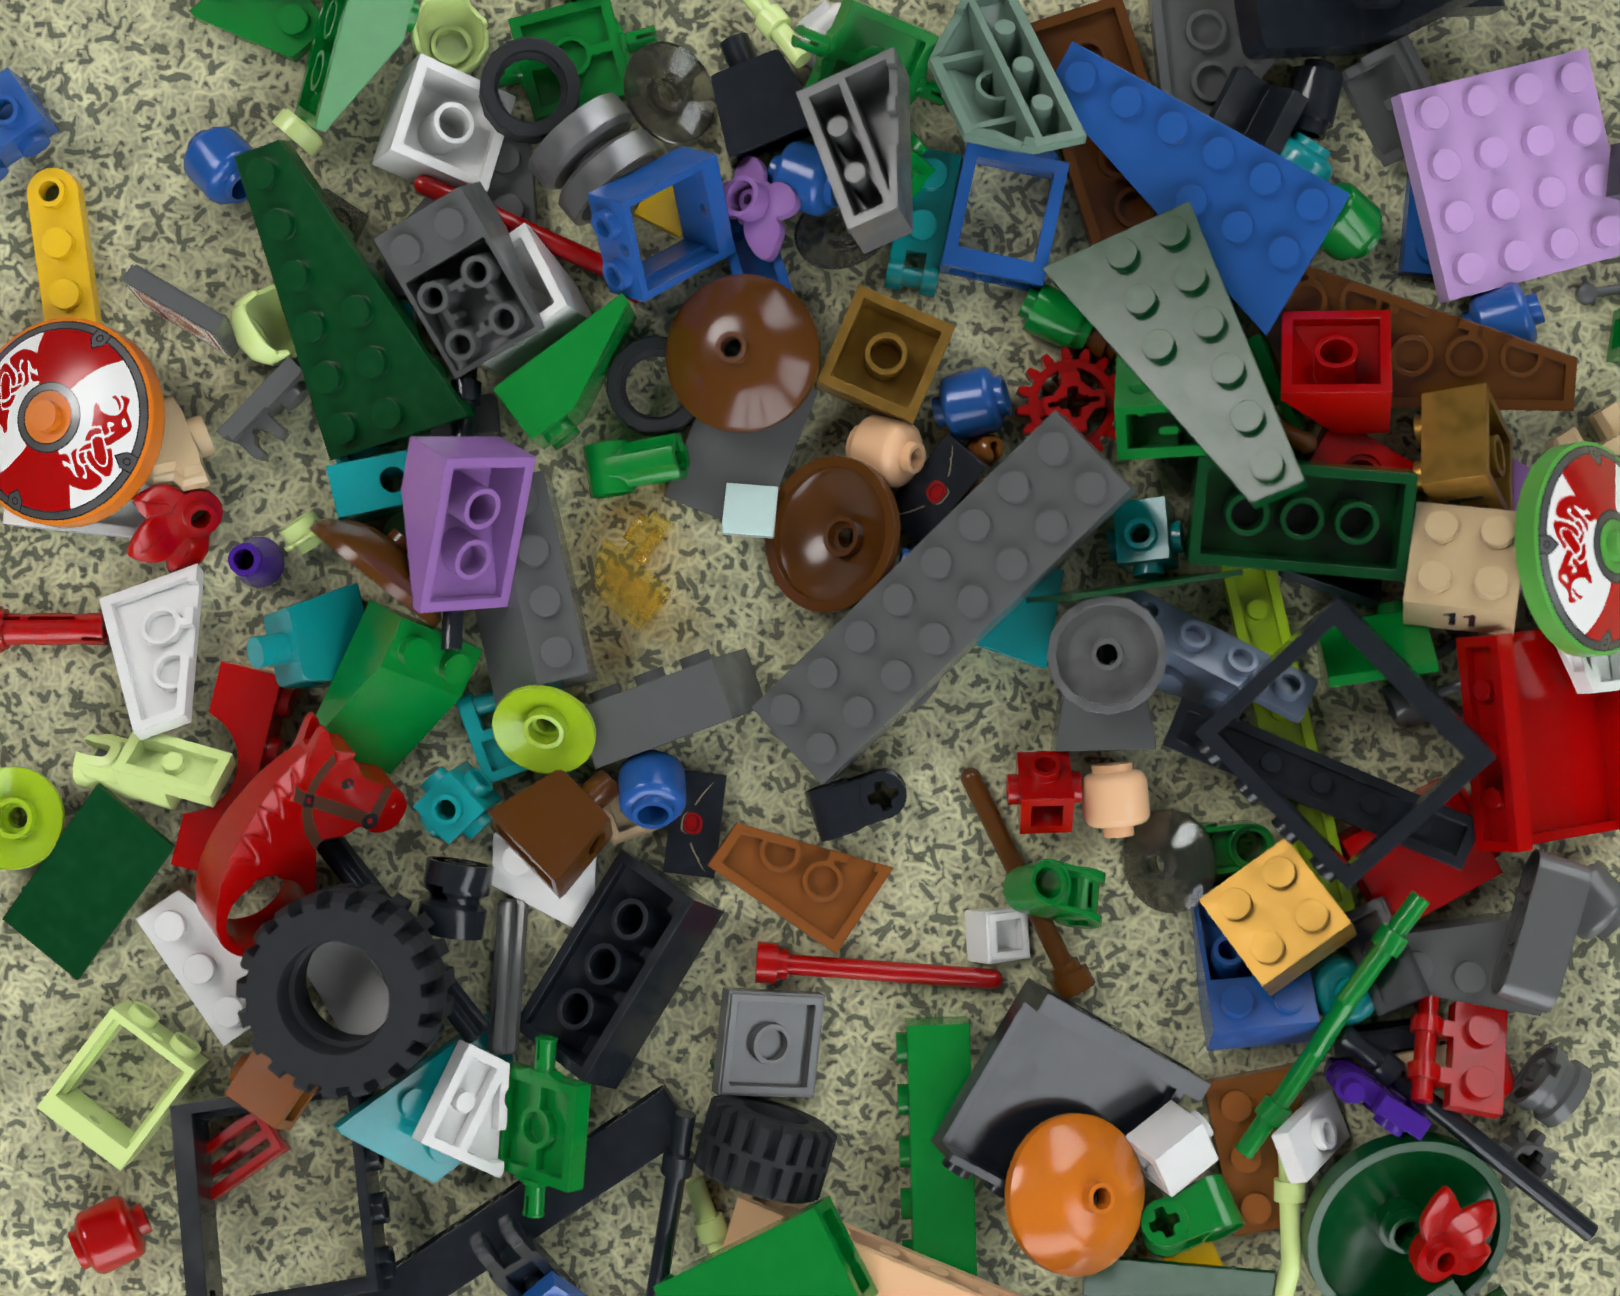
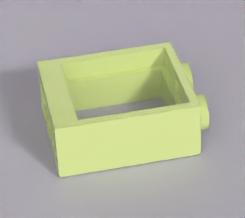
(93, 1123)

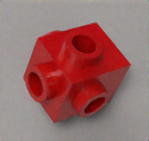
(1044, 791)

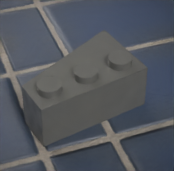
(866, 146)
(671, 704)
(1461, 958)

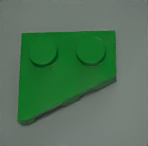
(277, 25)

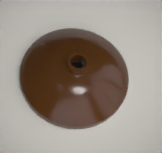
(775, 359)
(813, 529)
(376, 555)

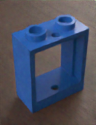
(705, 233)
(994, 267)

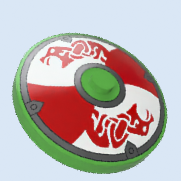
(1572, 547)

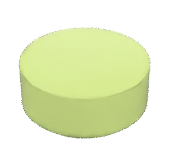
(298, 131)

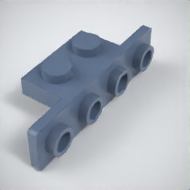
(1211, 663)

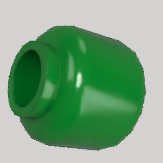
(1356, 227)

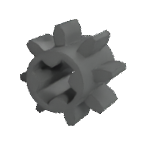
(1540, 1156)

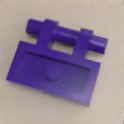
(1390, 1107)

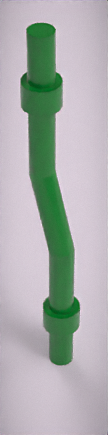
(1388, 941)

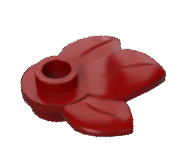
(168, 528)
(1452, 1237)

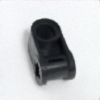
(846, 806)

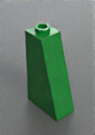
(790, 1257)

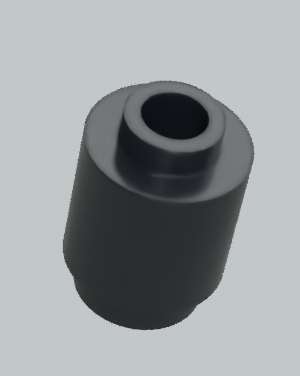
(1323, 87)

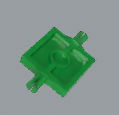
(864, 32)
(590, 40)
(544, 1127)

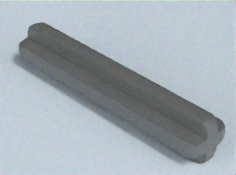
(508, 976)

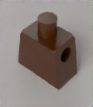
(557, 826)

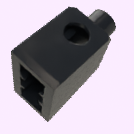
(757, 101)

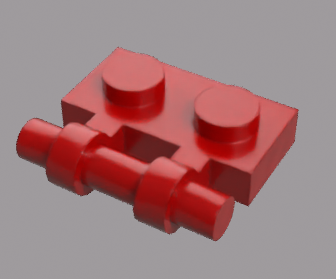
(1473, 1062)

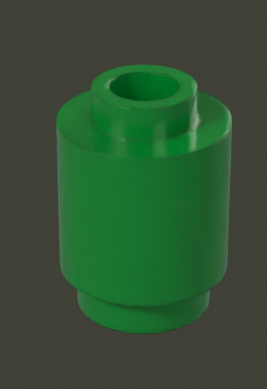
(1054, 318)

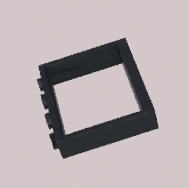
(1407, 681)
(198, 1209)

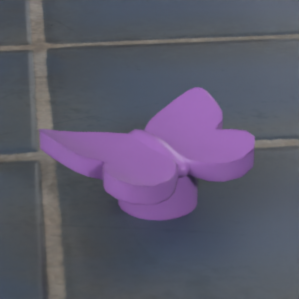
(760, 206)

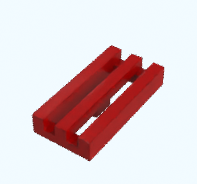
(277, 1148)

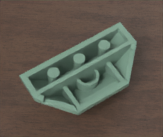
(1002, 81)

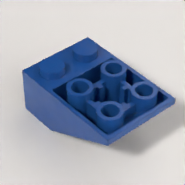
(1234, 1003)

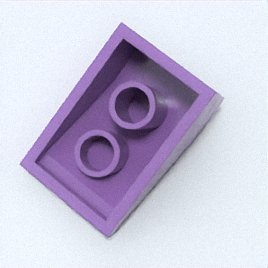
(464, 519)

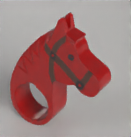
(280, 821)

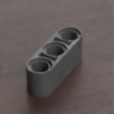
(1541, 931)

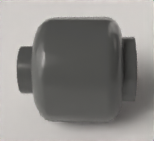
(1601, 907)

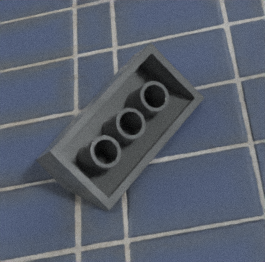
(543, 628)

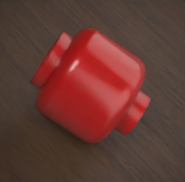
(109, 1234)

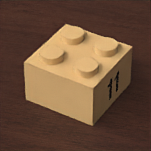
(1462, 569)

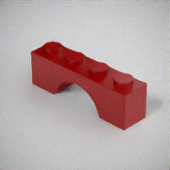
(253, 712)

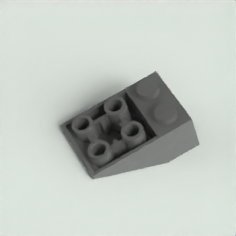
(463, 277)

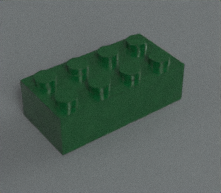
(1342, 524)

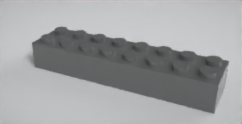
(944, 597)

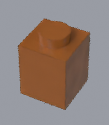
(264, 1093)

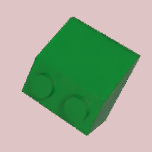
(1345, 665)

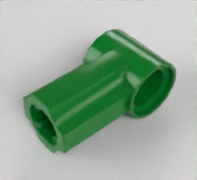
(622, 466)

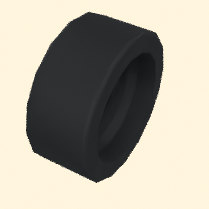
(530, 49)
(616, 390)

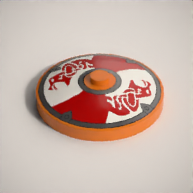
(76, 422)

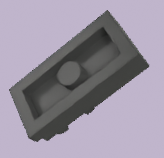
(279, 391)

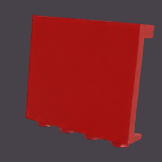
(1551, 746)

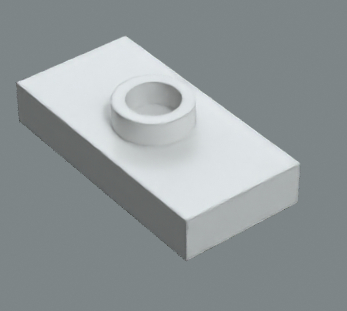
(1310, 1136)

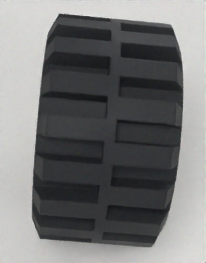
(765, 1149)

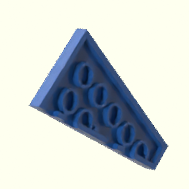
(1251, 203)

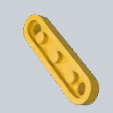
(63, 247)

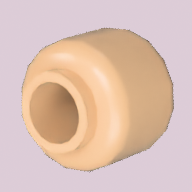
(888, 447)
(1115, 798)

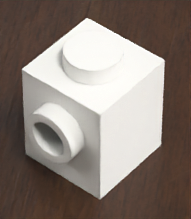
(1173, 1147)

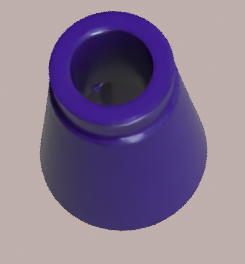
(267, 564)

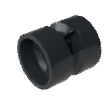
(455, 897)

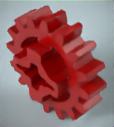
(1069, 380)

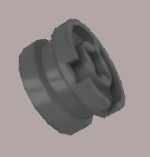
(1551, 1085)

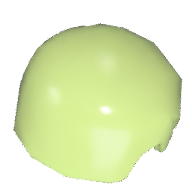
(451, 34)
(262, 327)

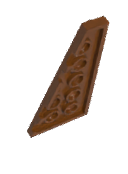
(1441, 349)

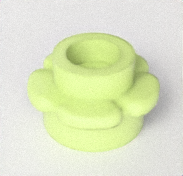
(299, 535)

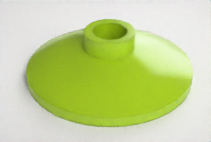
(542, 745)
(45, 817)

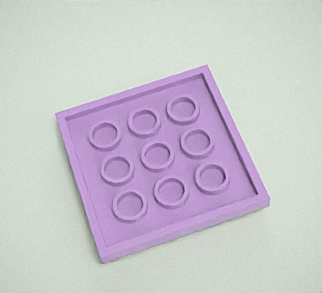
(1510, 174)

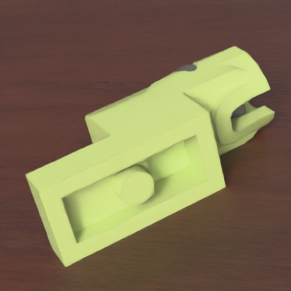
(154, 769)

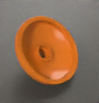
(1053, 1192)

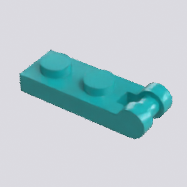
(930, 226)

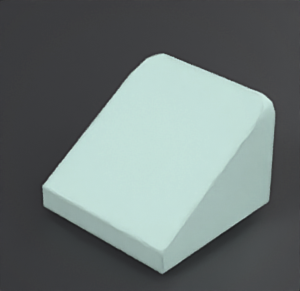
(750, 510)

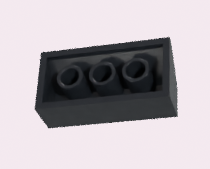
(618, 969)

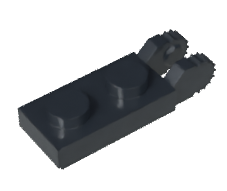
(520, 1263)

